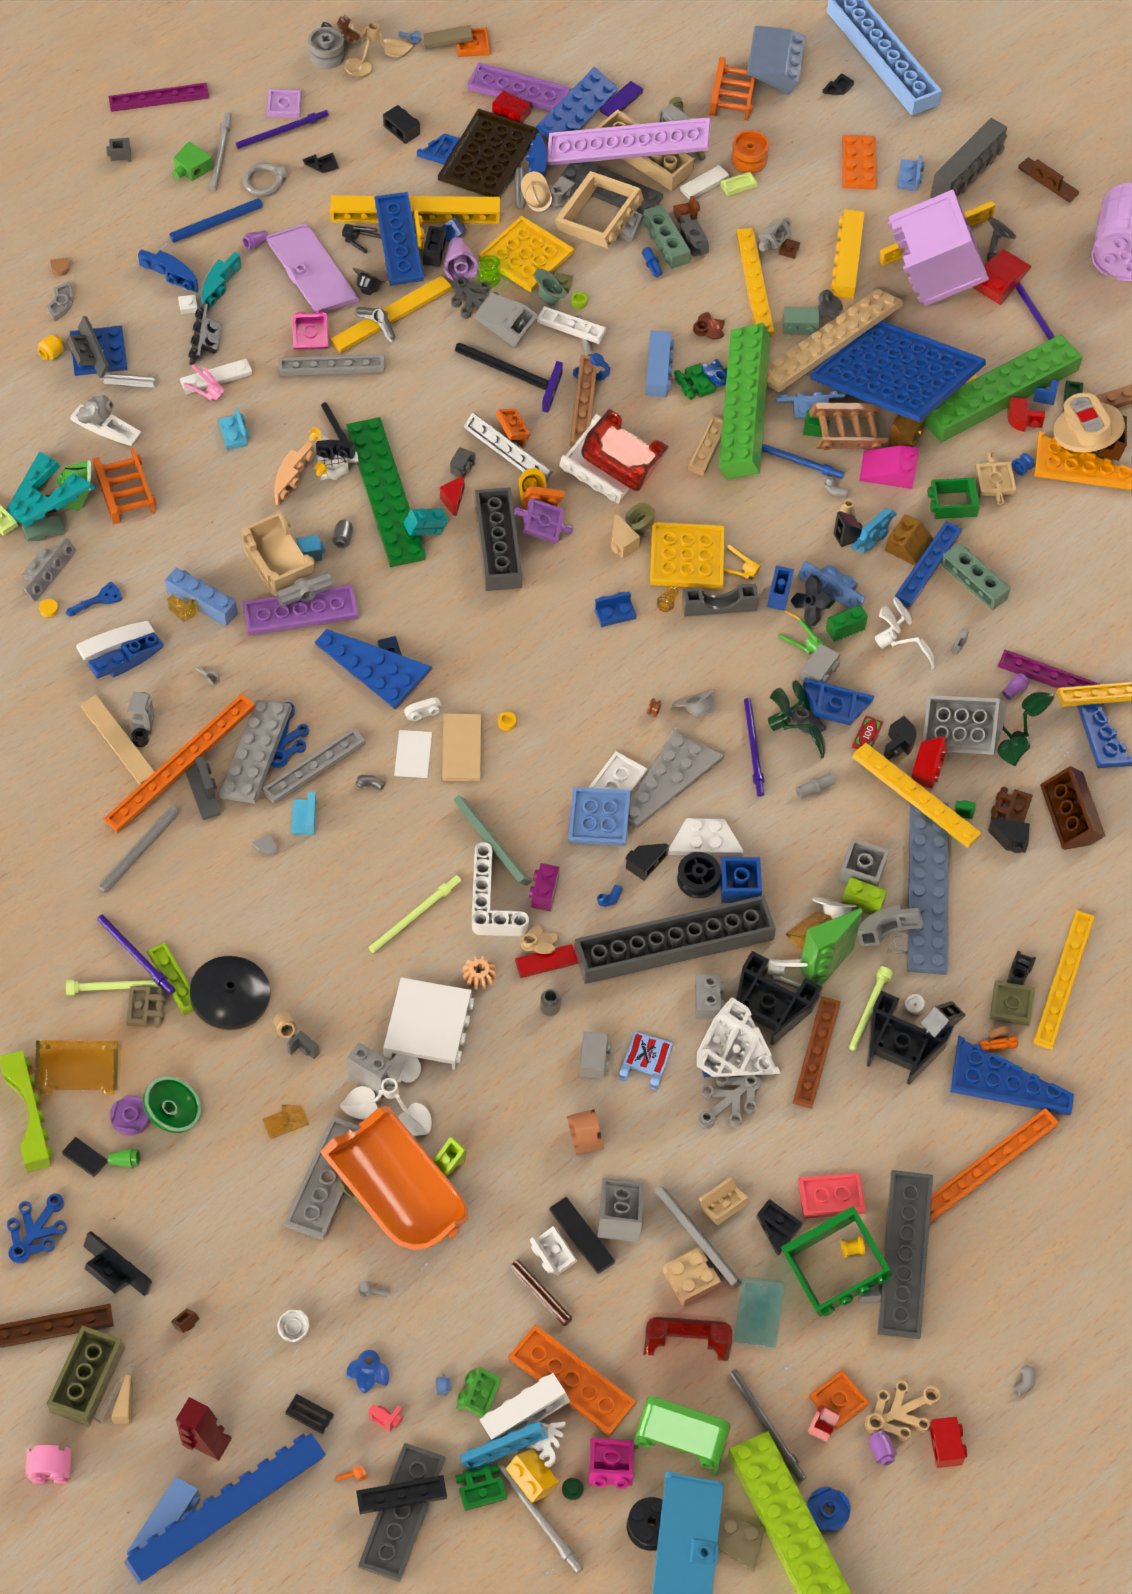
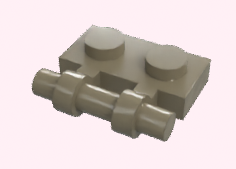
(138, 1006)

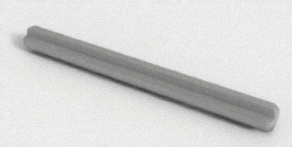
(137, 850)

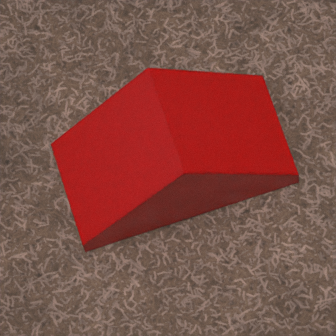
(452, 494)

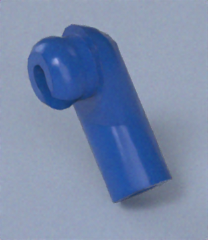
(611, 899)

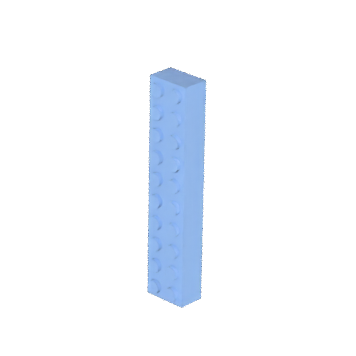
(886, 54)

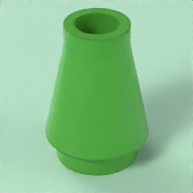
(125, 1158)

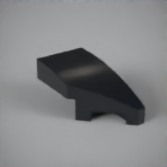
(840, 86)
(323, 164)

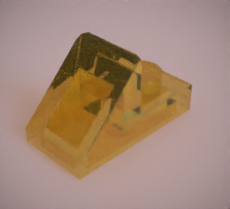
(289, 1119)

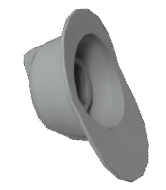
(697, 704)

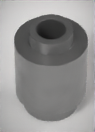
(342, 533)
(550, 1002)

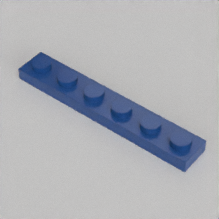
(928, 563)

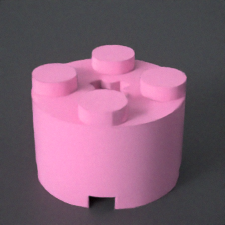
(48, 1463)

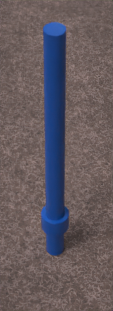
(824, 469)

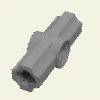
(304, 589)

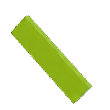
(165, 963)

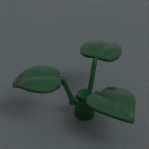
(783, 718)
(1013, 748)

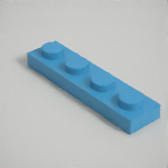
(504, 1446)

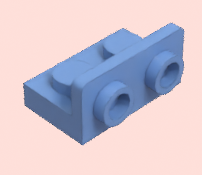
(910, 174)

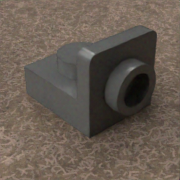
(304, 1043)

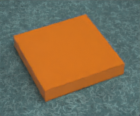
(478, 46)
(840, 1396)

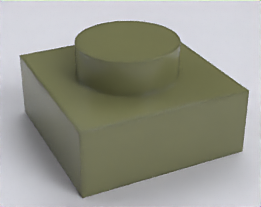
(564, 280)

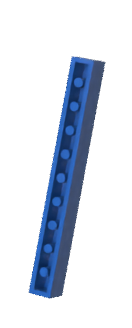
(223, 1509)

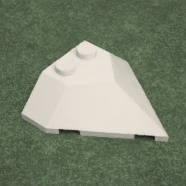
(734, 1045)

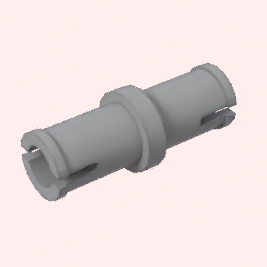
(815, 785)

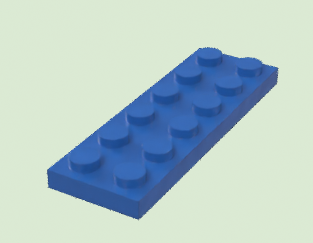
(579, 104)
(398, 238)

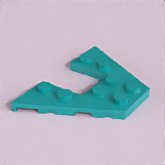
(31, 505)

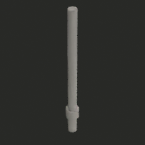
(225, 128)
(566, 1552)

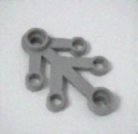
(730, 1097)

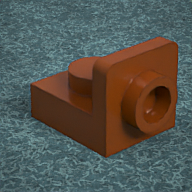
(687, 208)

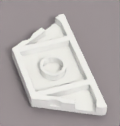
(705, 836)

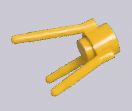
(750, 567)

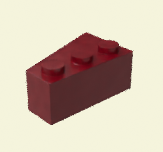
(199, 1429)

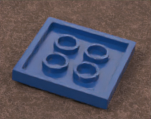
(113, 347)

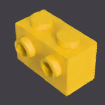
(532, 1475)

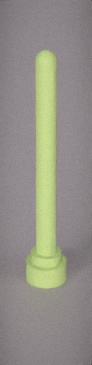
(883, 976)
(74, 986)

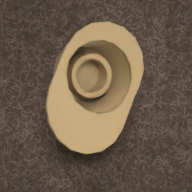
(536, 191)

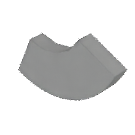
(62, 301)

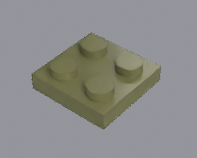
(1012, 1003)

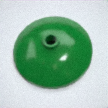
(175, 1097)

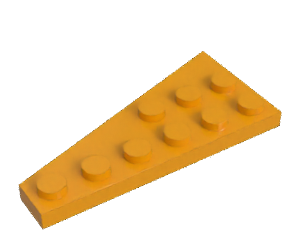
(1080, 467)

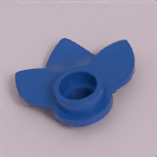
(715, 372)
(368, 1374)

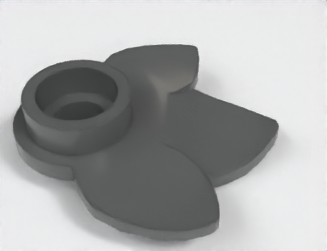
(829, 305)
(805, 716)

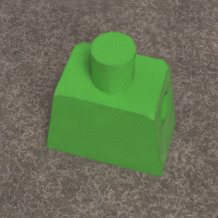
(192, 162)

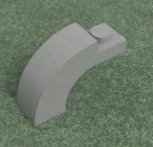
(886, 921)

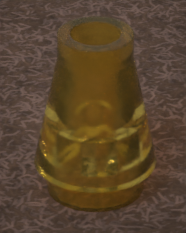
(667, 599)

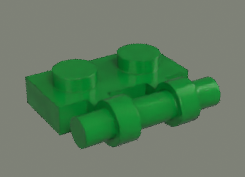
(700, 382)
(483, 1492)

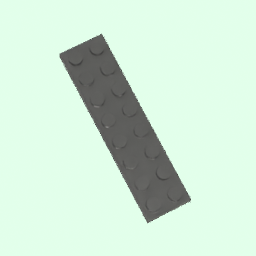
(905, 1254)

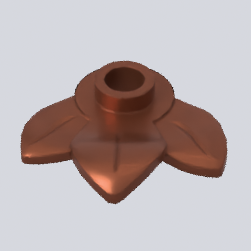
(709, 327)

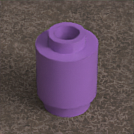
(882, 1448)

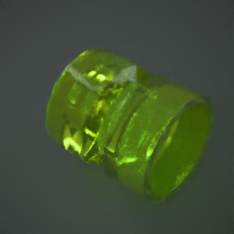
(489, 270)

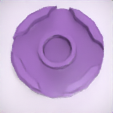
(129, 1116)

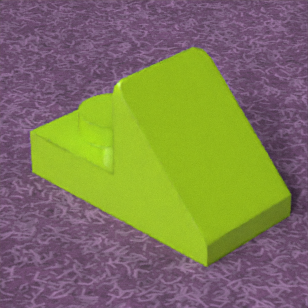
(450, 1156)

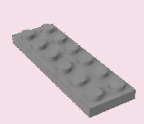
(255, 751)
(320, 1190)

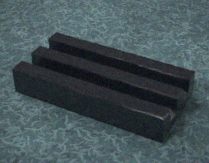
(325, 1422)

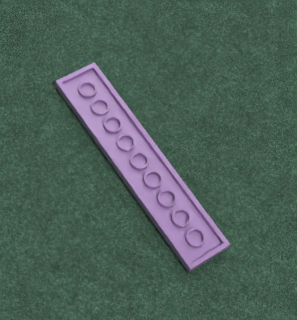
(629, 141)

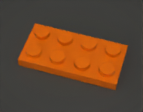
(858, 162)

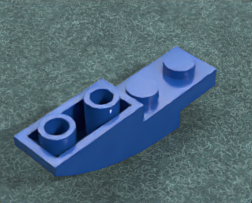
(537, 156)
(175, 270)
(129, 656)

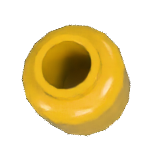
(51, 347)

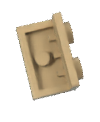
(723, 1201)

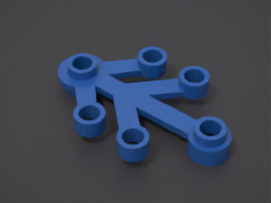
(286, 739)
(35, 1231)

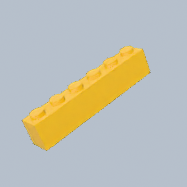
(848, 255)

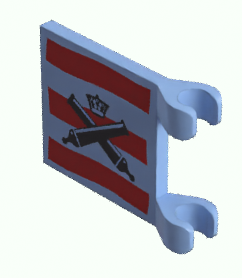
(648, 1056)

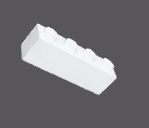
(528, 1407)

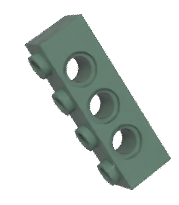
(666, 236)
(975, 576)

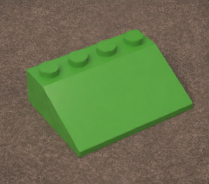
(829, 946)

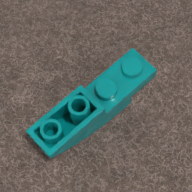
(218, 276)

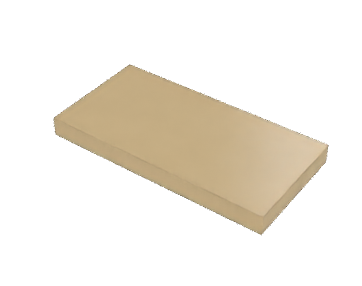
(461, 747)

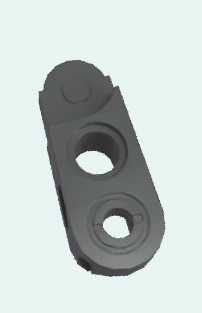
(693, 236)

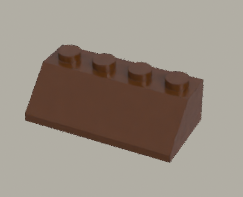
(1072, 809)

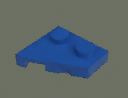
(439, 149)

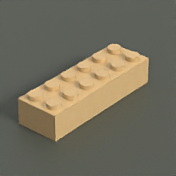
(665, 169)

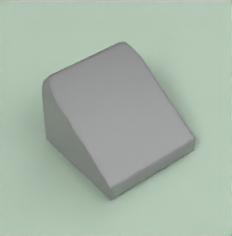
(872, 1296)

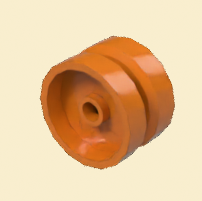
(750, 151)

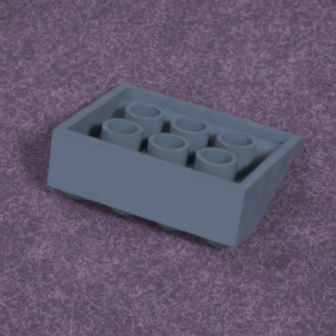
(776, 57)

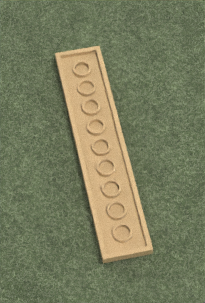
(831, 338)

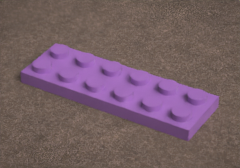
(538, 92)
(326, 607)

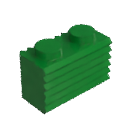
(846, 623)

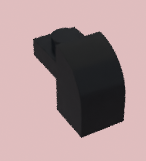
(903, 738)

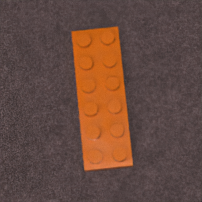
(586, 1388)

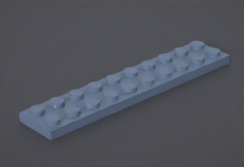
(929, 893)

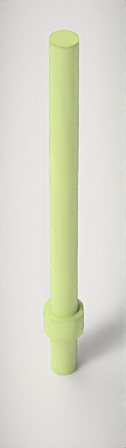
(443, 891)

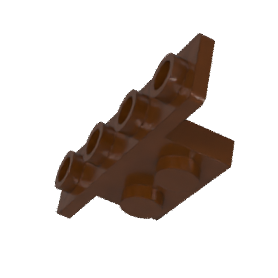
(348, 33)
(1048, 178)

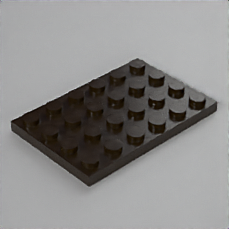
(488, 154)

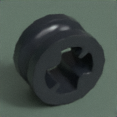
(141, 742)

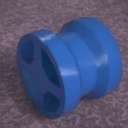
(1023, 463)

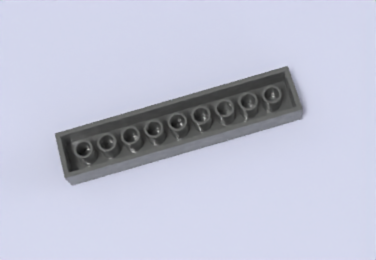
(674, 939)

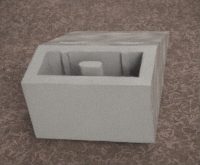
(505, 318)

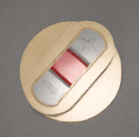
(1088, 424)

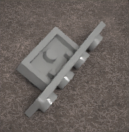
(46, 567)

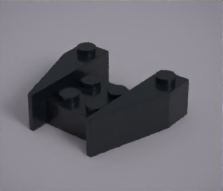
(771, 1003)
(900, 1040)

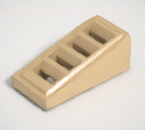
(123, 1407)

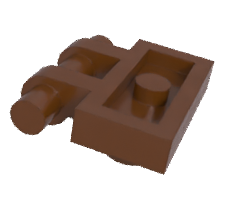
(1018, 805)

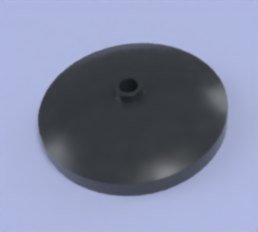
(229, 992)

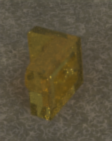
(180, 609)

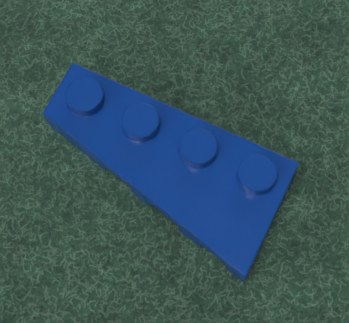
(1102, 738)

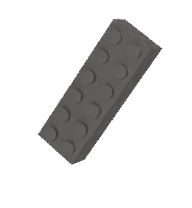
(970, 159)
(498, 539)

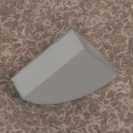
(960, 641)
(265, 845)

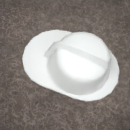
(833, 907)

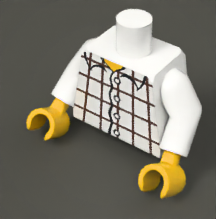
(327, 467)

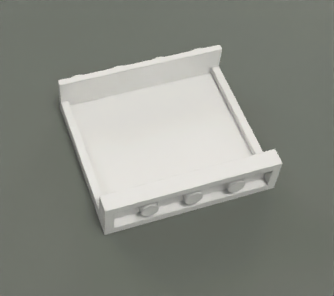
(590, 474)
(429, 1021)

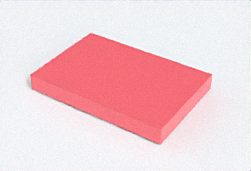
(830, 1194)

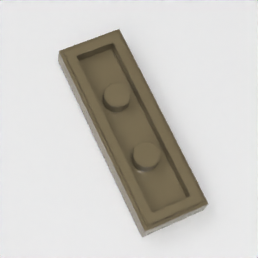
(448, 37)

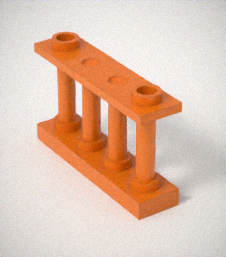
(721, 80)
(112, 496)

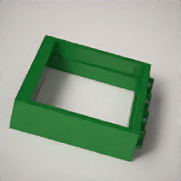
(821, 1232)

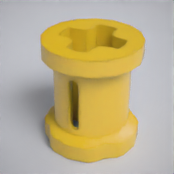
(852, 1247)

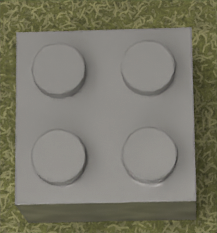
(864, 862)

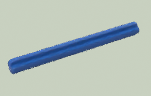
(216, 220)

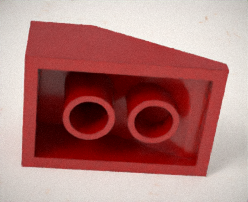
(1004, 275)

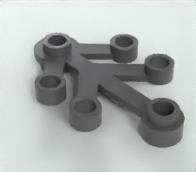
(461, 286)

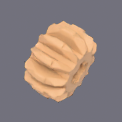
(486, 974)

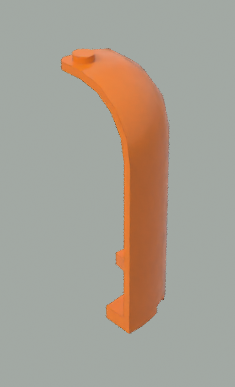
(397, 1181)

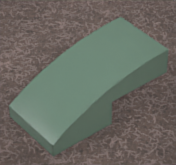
(43, 528)

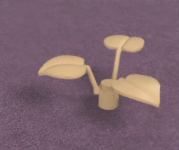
(391, 46)

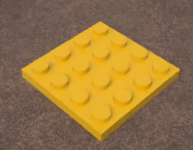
(524, 250)
(687, 555)

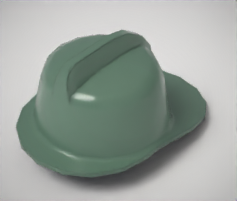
(549, 287)

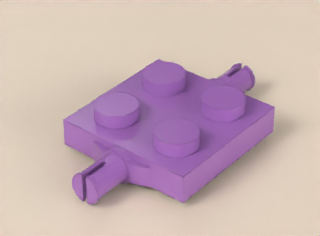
(543, 520)

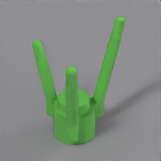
(812, 642)

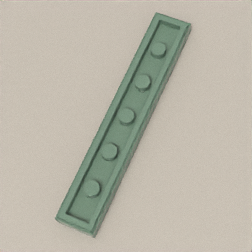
(491, 839)

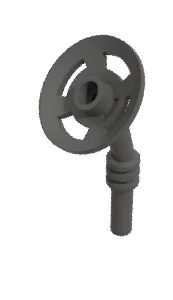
(999, 231)

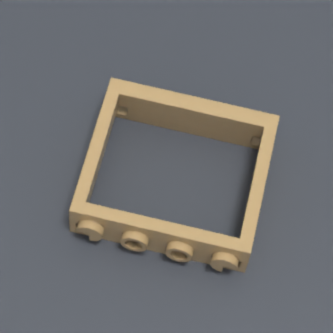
(581, 196)

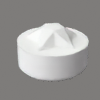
(915, 1004)

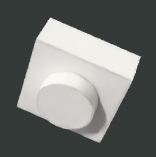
(187, 304)

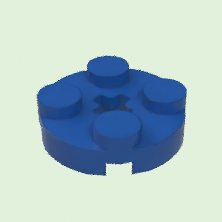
(831, 1498)

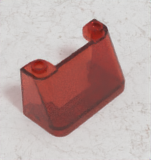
(620, 452)
(713, 1328)

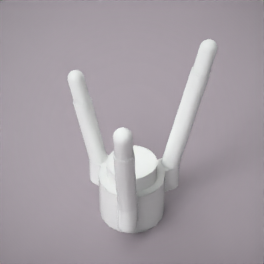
(778, 967)

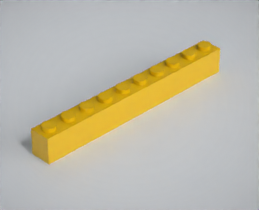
(432, 208)

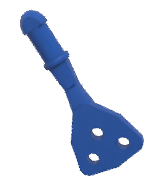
(101, 598)

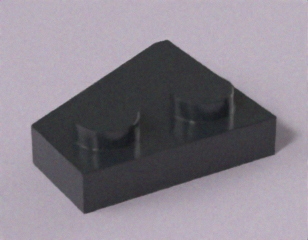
(778, 1225)

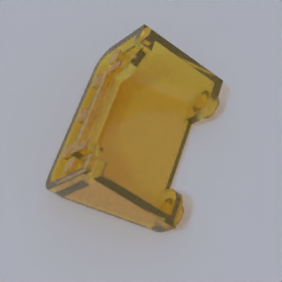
(77, 1065)

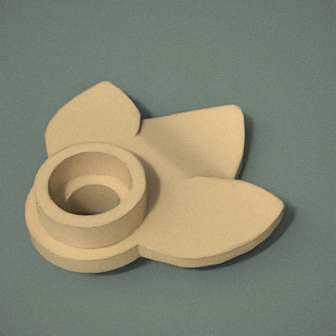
(538, 941)

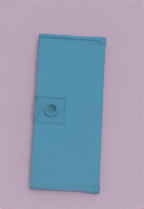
(688, 1535)

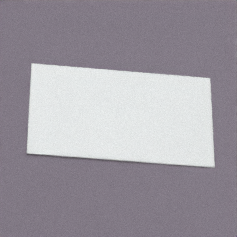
(413, 754)

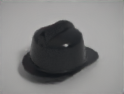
(367, 282)

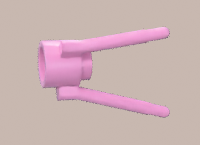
(215, 389)

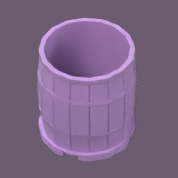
(1114, 234)

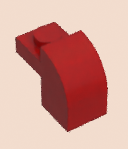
(1020, 417)

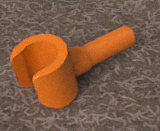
(359, 1473)

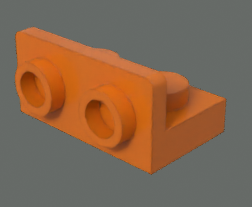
(513, 425)
(546, 495)

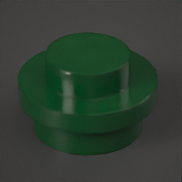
(572, 1489)

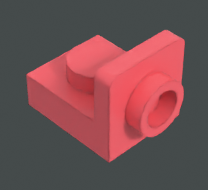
(383, 1418)

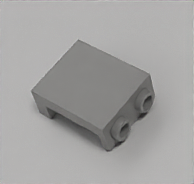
(367, 1068)

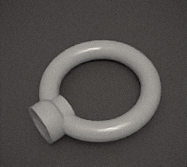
(279, 173)

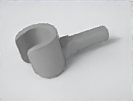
(210, 676)
(366, 1290)

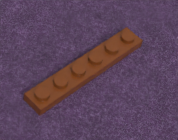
(816, 1052)

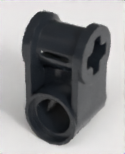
(1021, 968)

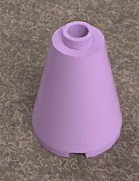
(460, 260)

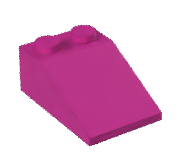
(890, 466)

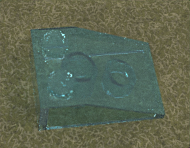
(759, 1311)

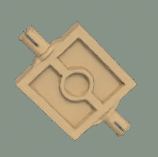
(995, 478)

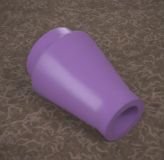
(254, 239)
(1016, 685)

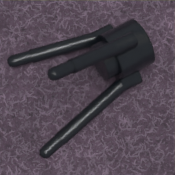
(352, 232)

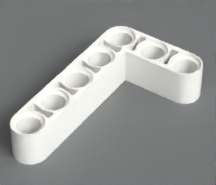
(483, 896)

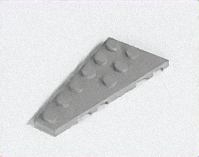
(672, 773)

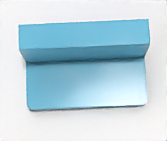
(304, 815)

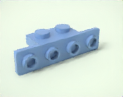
(802, 402)
(834, 582)

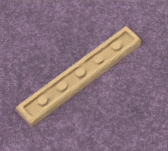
(117, 739)

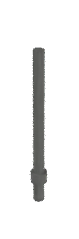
(789, 1459)

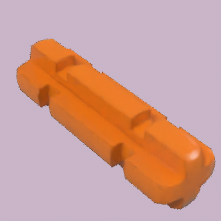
(999, 1043)

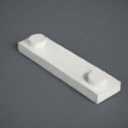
(571, 325)
(222, 374)

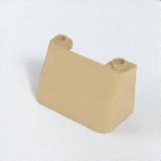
(275, 552)

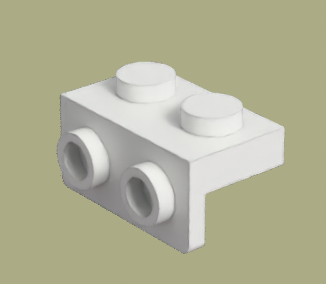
(553, 1251)

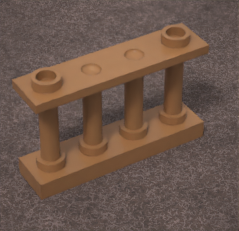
(848, 410)

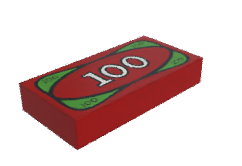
(868, 732)

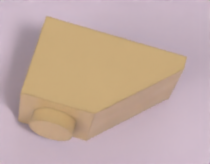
(624, 538)

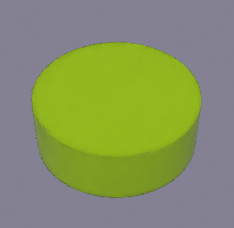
(579, 300)

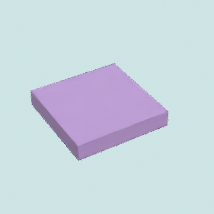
(283, 103)

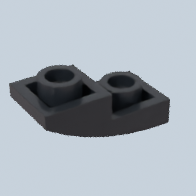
(330, 448)

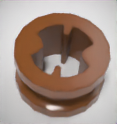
(654, 707)

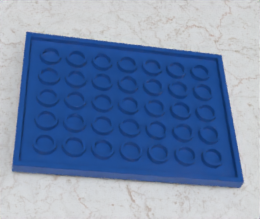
(898, 370)

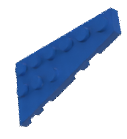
(382, 671)
(997, 1079)

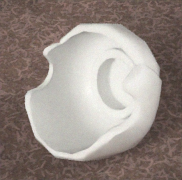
(293, 1325)

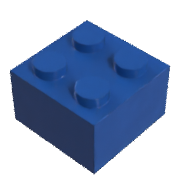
(740, 878)

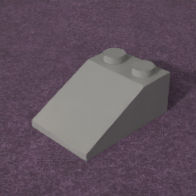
(620, 1210)

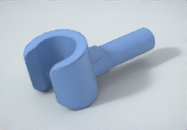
(413, 37)

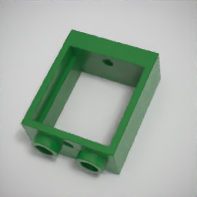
(954, 485)

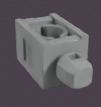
(774, 234)

